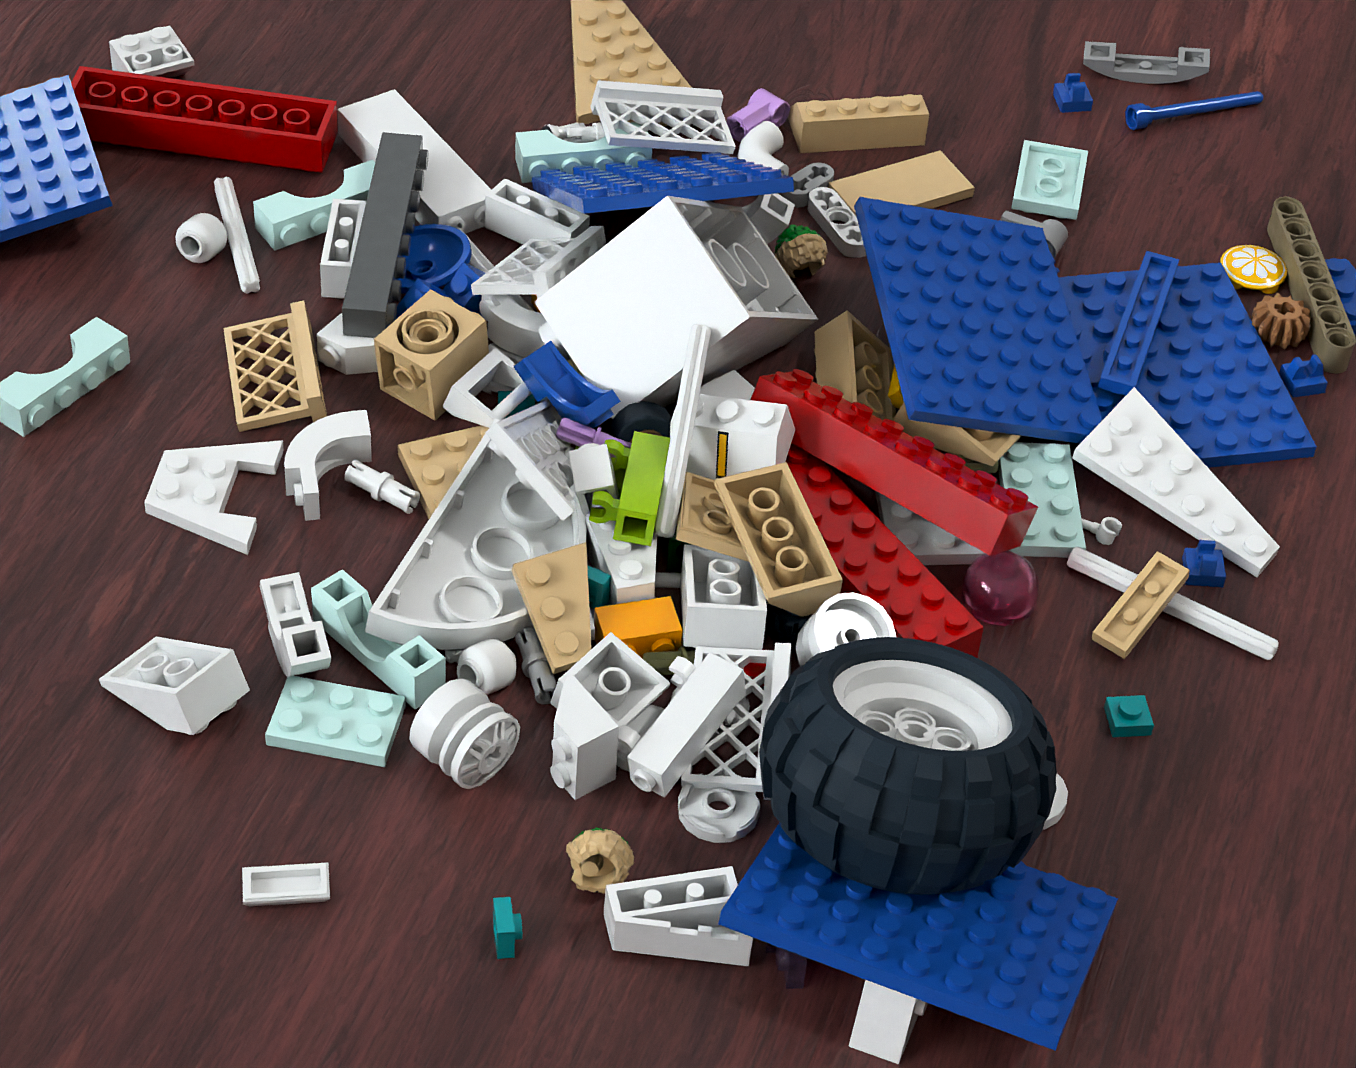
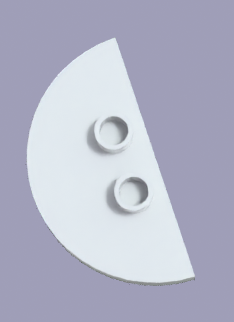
(459, 573)

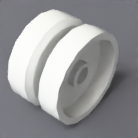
(841, 621)

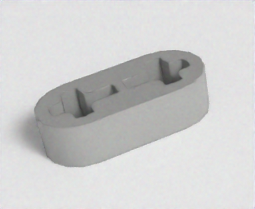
(806, 180)

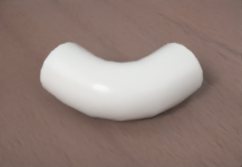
(761, 144)

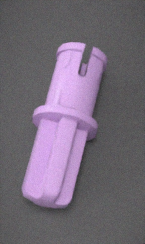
(580, 434)

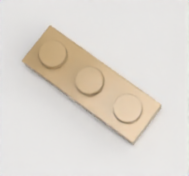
(1140, 605)

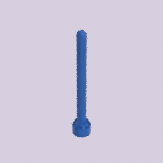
(1140, 115)

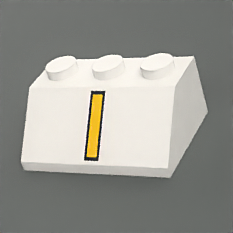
(737, 436)

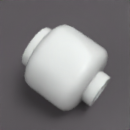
(201, 237)
(487, 665)

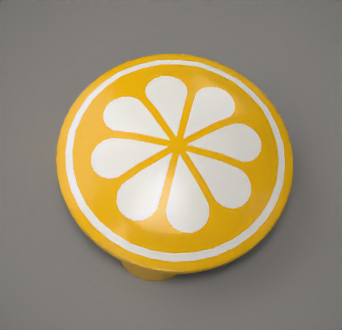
(1254, 268)

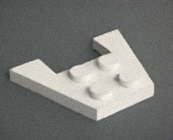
(196, 485)

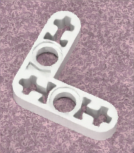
(844, 236)

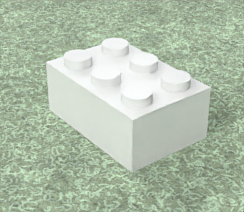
(720, 601)

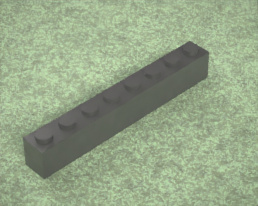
(384, 235)

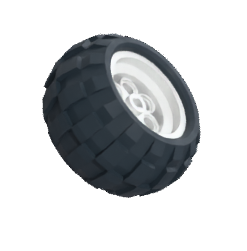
(907, 765)

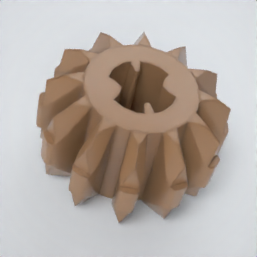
(1281, 320)

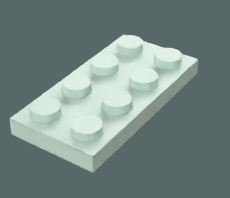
(1048, 479)

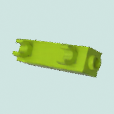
(641, 489)

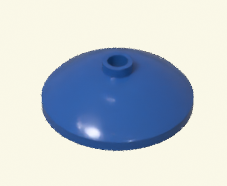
(435, 255)

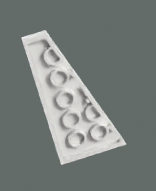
(538, 454)
(1158, 469)

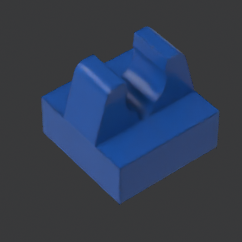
(1072, 94)
(1304, 377)
(1205, 565)

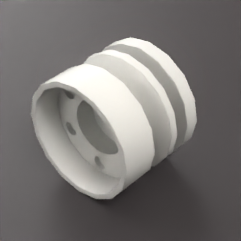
(464, 733)

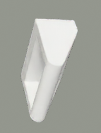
(495, 368)

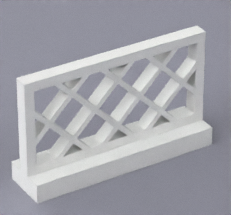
(656, 103)
(540, 264)
(774, 677)

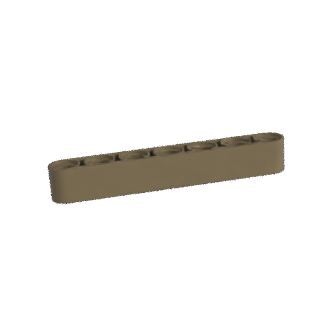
(1312, 283)

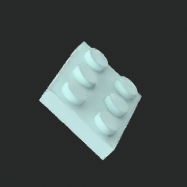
(1050, 180)
(335, 720)

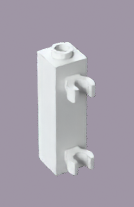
(684, 725)

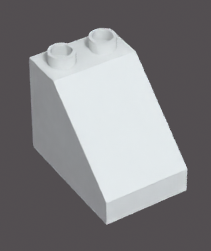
(676, 266)

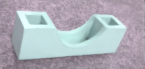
(545, 151)
(291, 219)
(35, 398)
(408, 669)

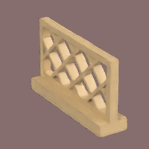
(305, 369)

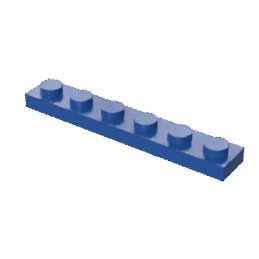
(1138, 323)

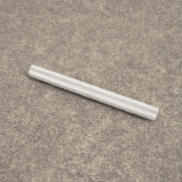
(682, 431)
(1179, 606)

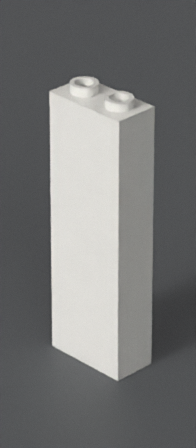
(451, 189)

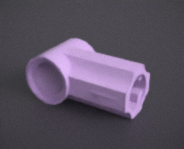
(760, 108)

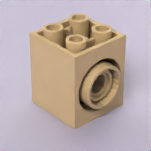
(429, 352)

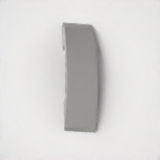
(1144, 68)

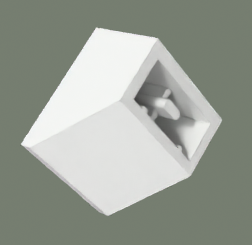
(151, 53)

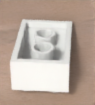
(178, 683)

